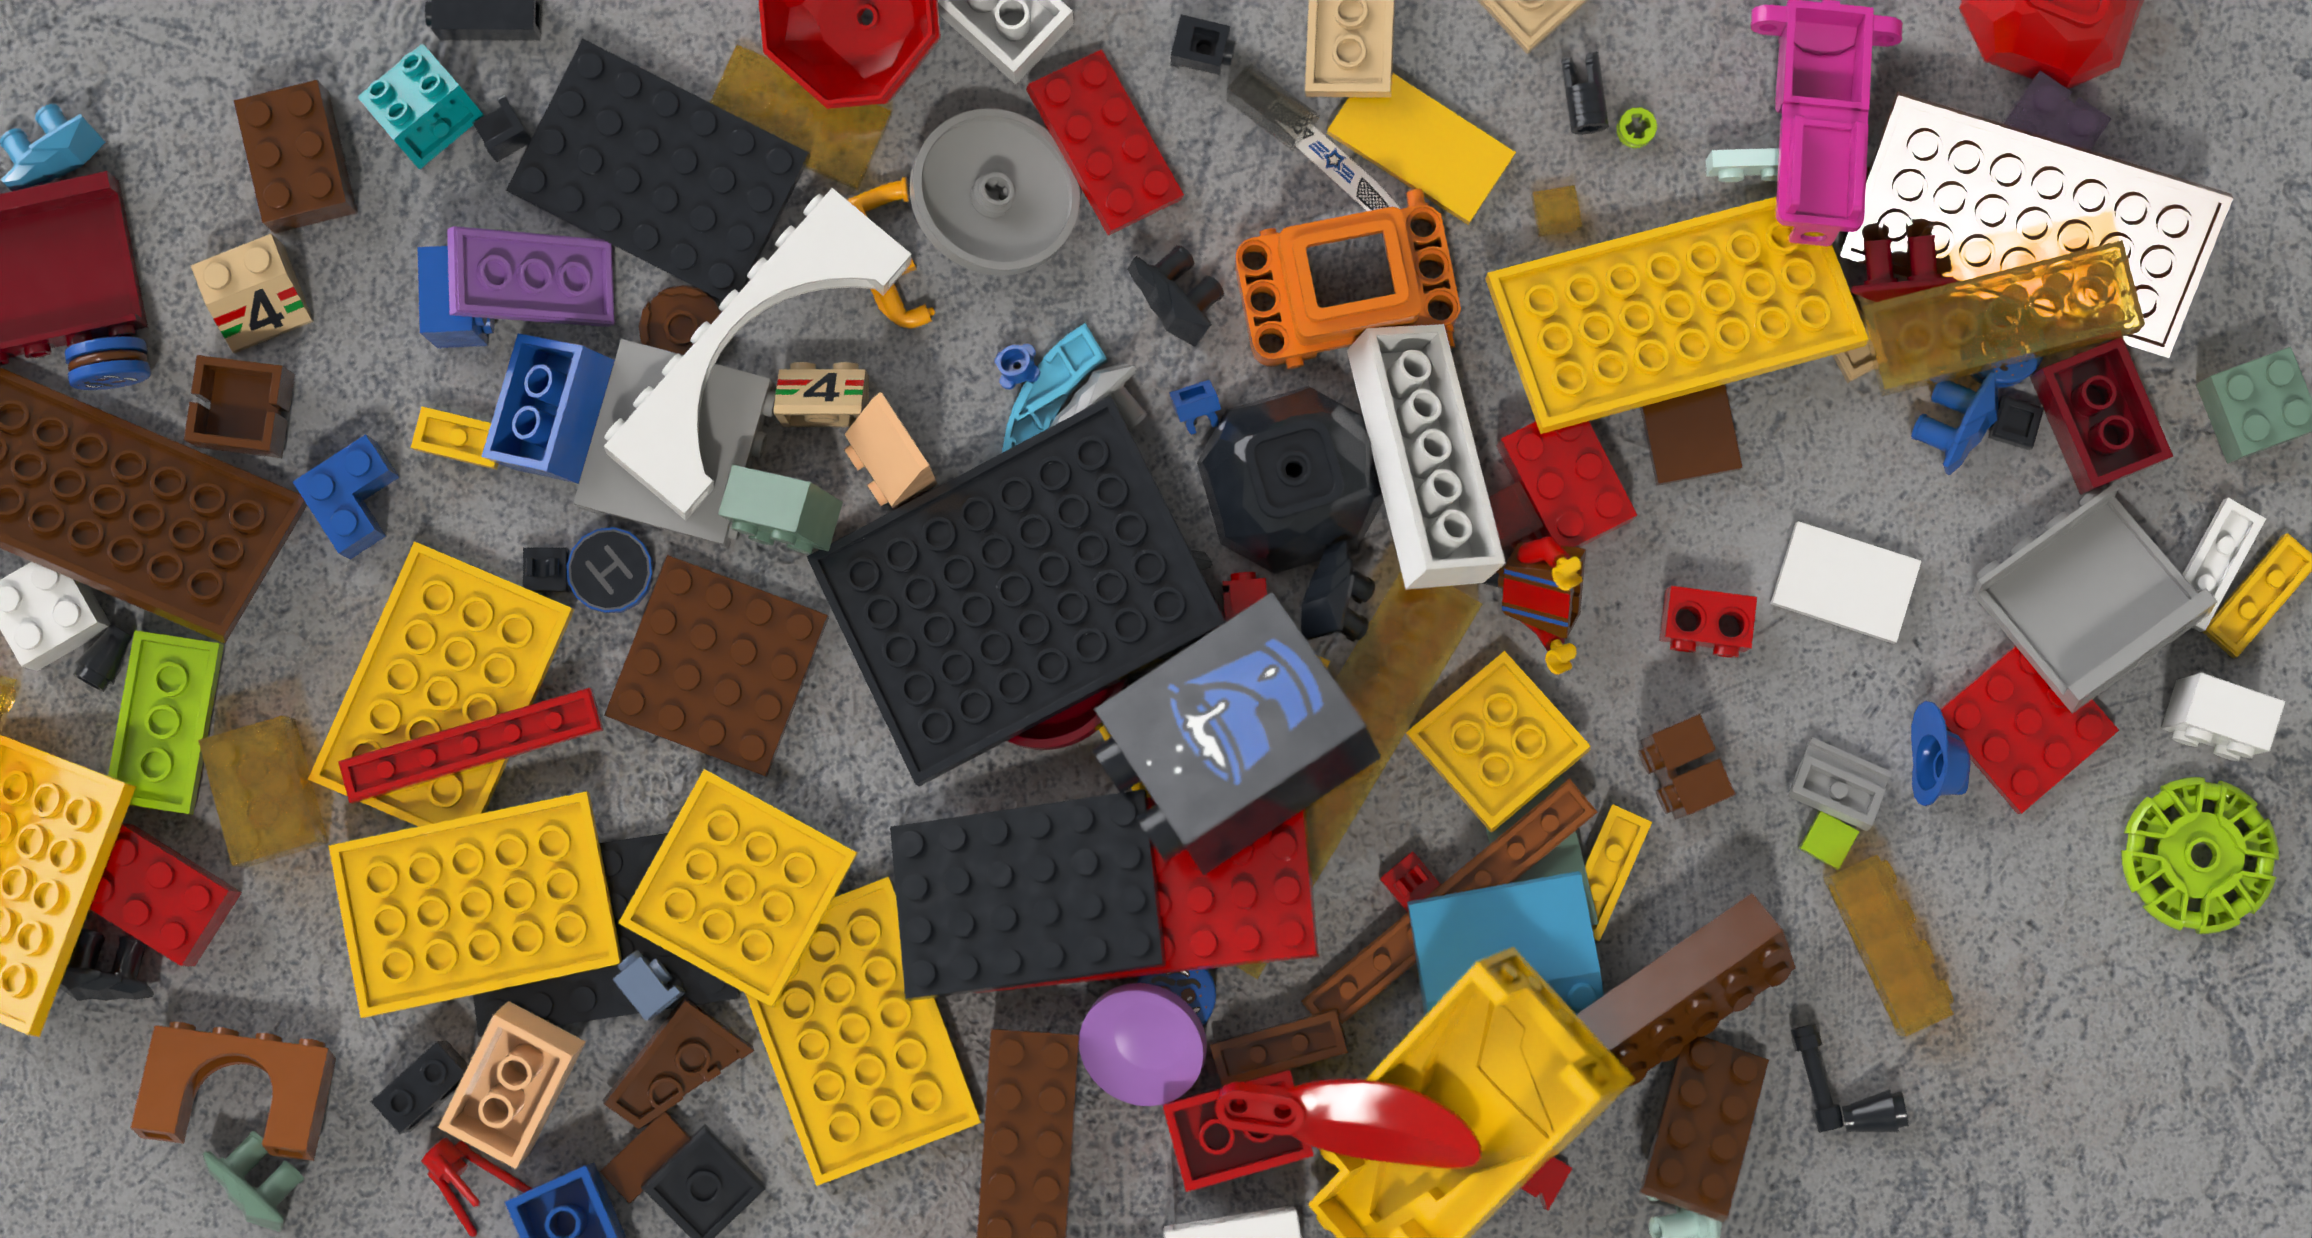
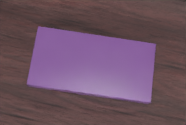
(530, 277)

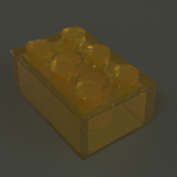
(263, 791)

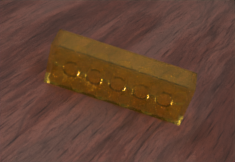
(2002, 318)

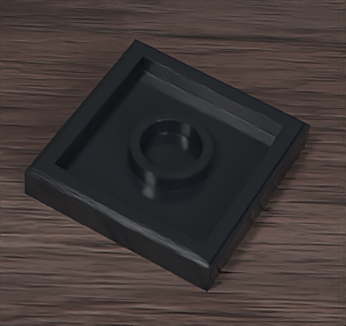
(703, 1185)

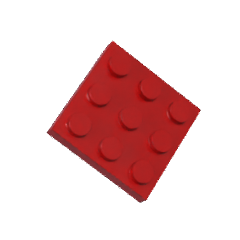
(2023, 730)

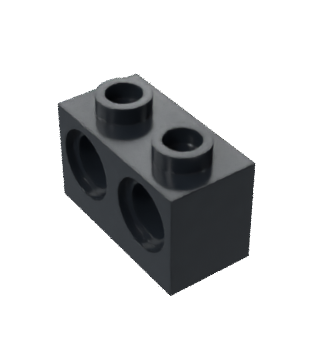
(421, 1087)

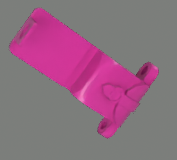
(1823, 111)

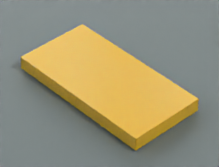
(1424, 147)

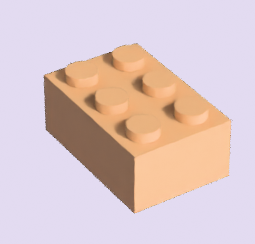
(511, 1084)

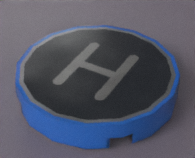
(610, 570)

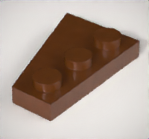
(676, 1060)

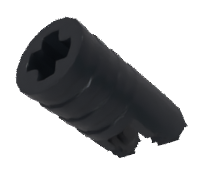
(1585, 100)

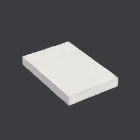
(1846, 582)

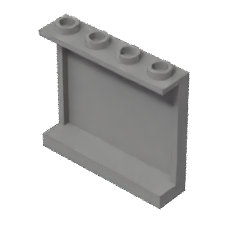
(729, 435)
(2090, 598)

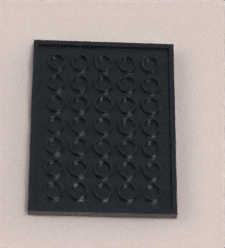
(1016, 591)

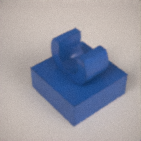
(1194, 402)

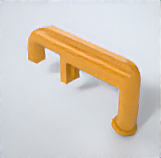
(891, 303)

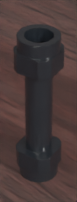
(1826, 1115)

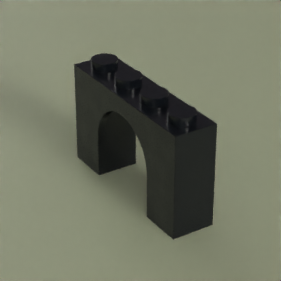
(485, 19)

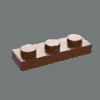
(1279, 1047)

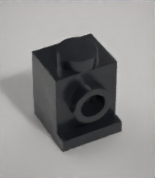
(1195, 32)

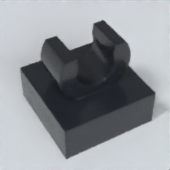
(545, 569)

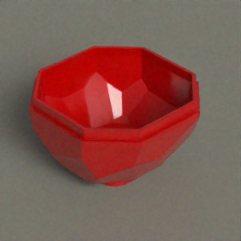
(2058, 37)
(841, 57)

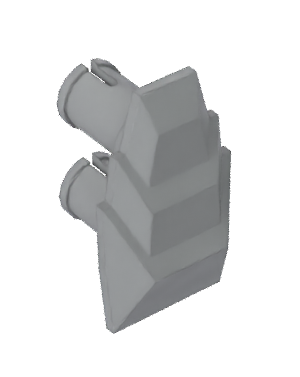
(1100, 386)

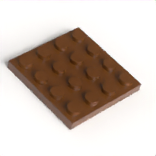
(717, 665)

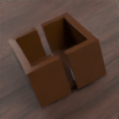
(243, 406)
(1692, 789)

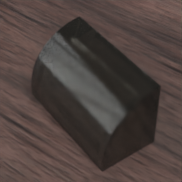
(1271, 106)

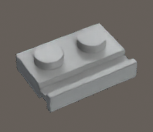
(1839, 784)

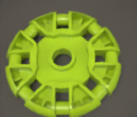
(2174, 860)

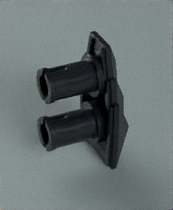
(1178, 311)
(1329, 594)
(85, 982)

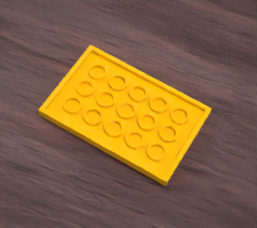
(441, 657)
(53, 852)
(475, 904)
(855, 1056)

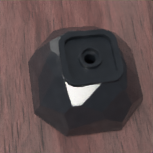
(1283, 518)

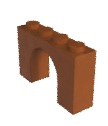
(185, 1058)

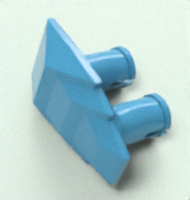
(52, 156)

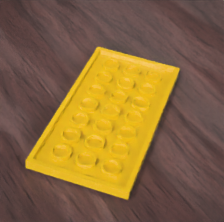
(1671, 313)

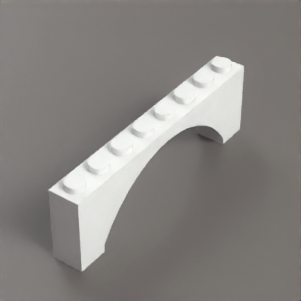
(827, 250)

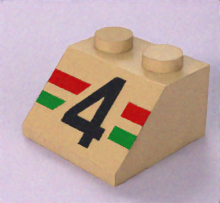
(252, 292)
(821, 396)

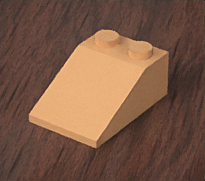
(888, 454)

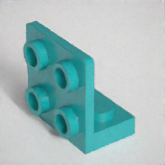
(420, 106)

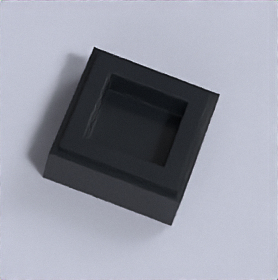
(2016, 423)

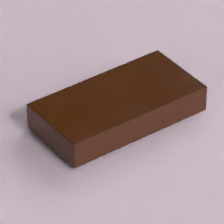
(645, 1155)

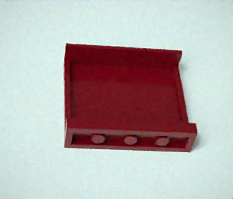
(66, 267)

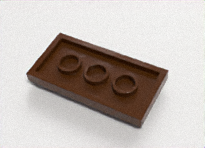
(1704, 1127)

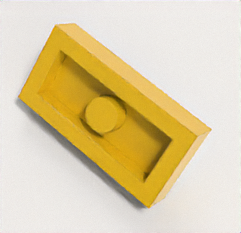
(452, 437)

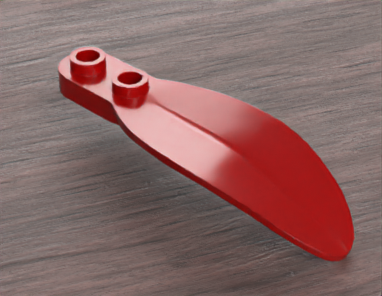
(1355, 1120)

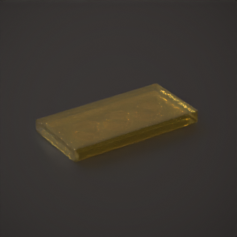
(838, 138)

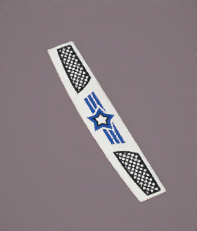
(1344, 171)

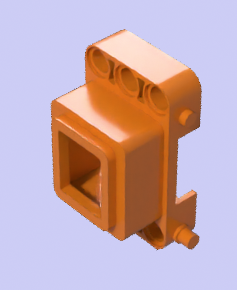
(1288, 280)

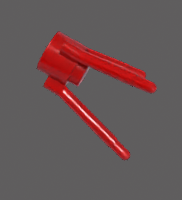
(446, 1167)

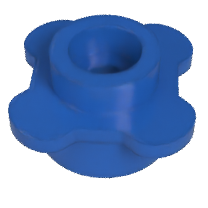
(1009, 358)

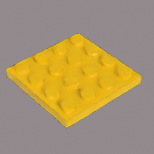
(738, 888)

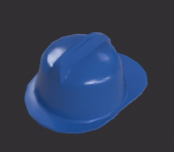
(1938, 755)

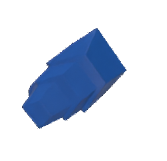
(1979, 412)

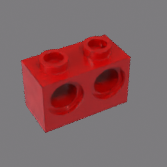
(1708, 609)

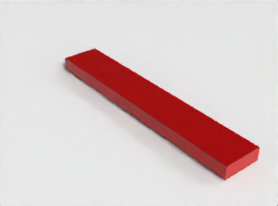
(470, 745)

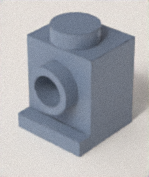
(647, 985)

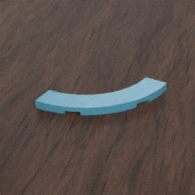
(1060, 374)

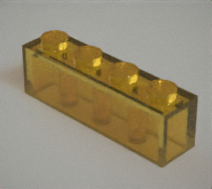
(1889, 946)

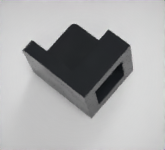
(502, 131)

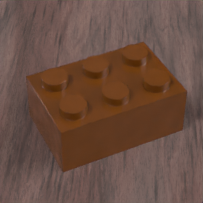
(295, 156)

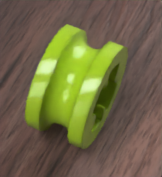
(1626, 119)

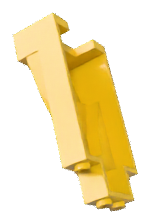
(1513, 1070)

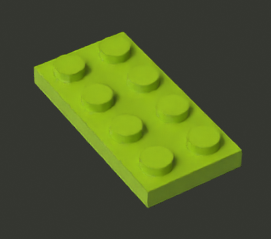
(163, 717)

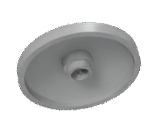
(994, 192)

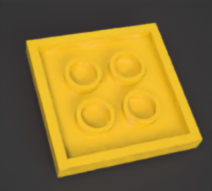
(1498, 741)

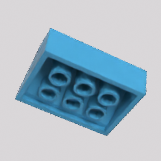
(1538, 917)

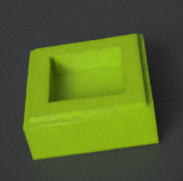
(1828, 840)

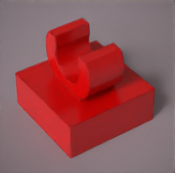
(1409, 880)

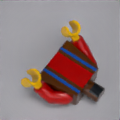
(1545, 594)

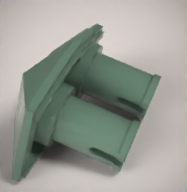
(255, 1203)

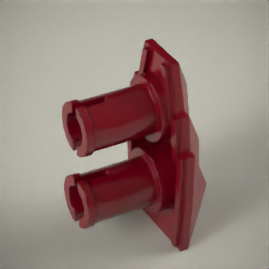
(1881, 281)

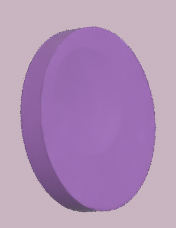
(1142, 1044)

